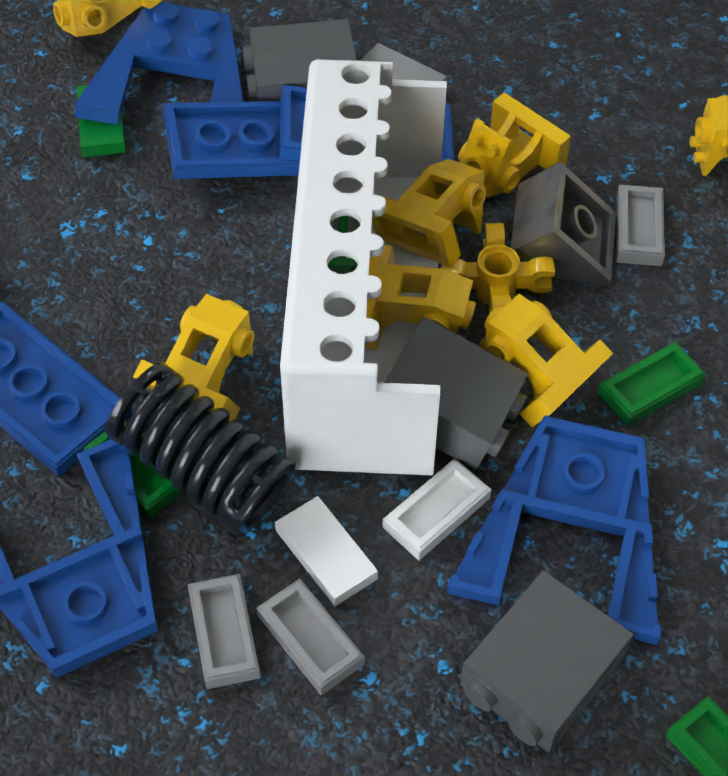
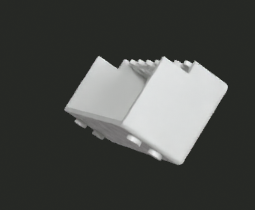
(357, 142)

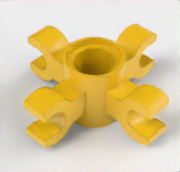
(500, 271)

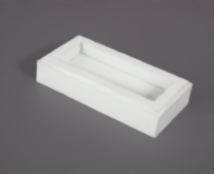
(436, 509)
(326, 551)

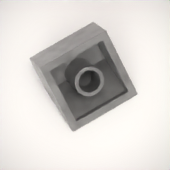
(566, 222)

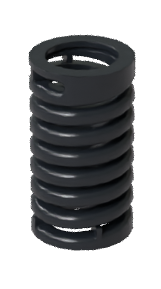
(202, 440)

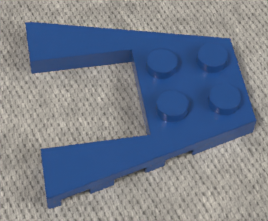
(167, 41)
(582, 480)
(96, 595)

